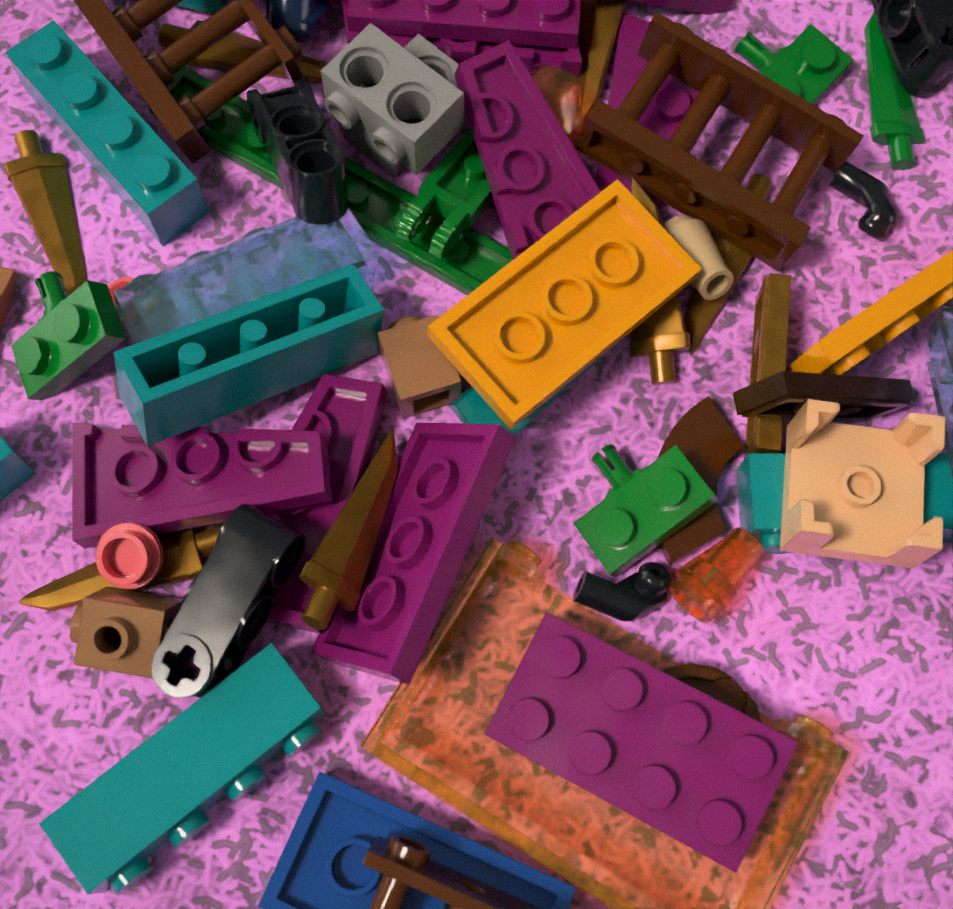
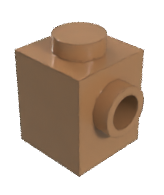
(417, 368)
(121, 629)

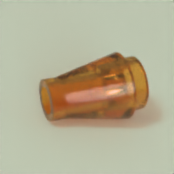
(714, 578)

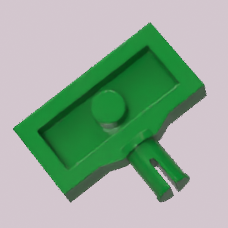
(803, 67)
(68, 337)
(642, 507)

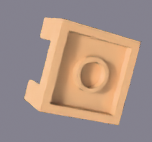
(859, 488)

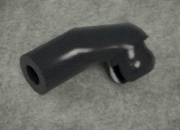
(870, 193)
(629, 597)

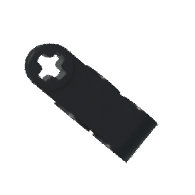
(919, 35)
(302, 151)
(227, 602)

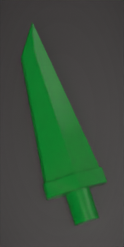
(891, 106)

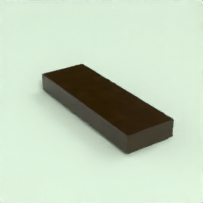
(858, 396)

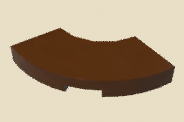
(709, 446)

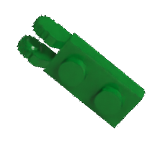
(452, 190)

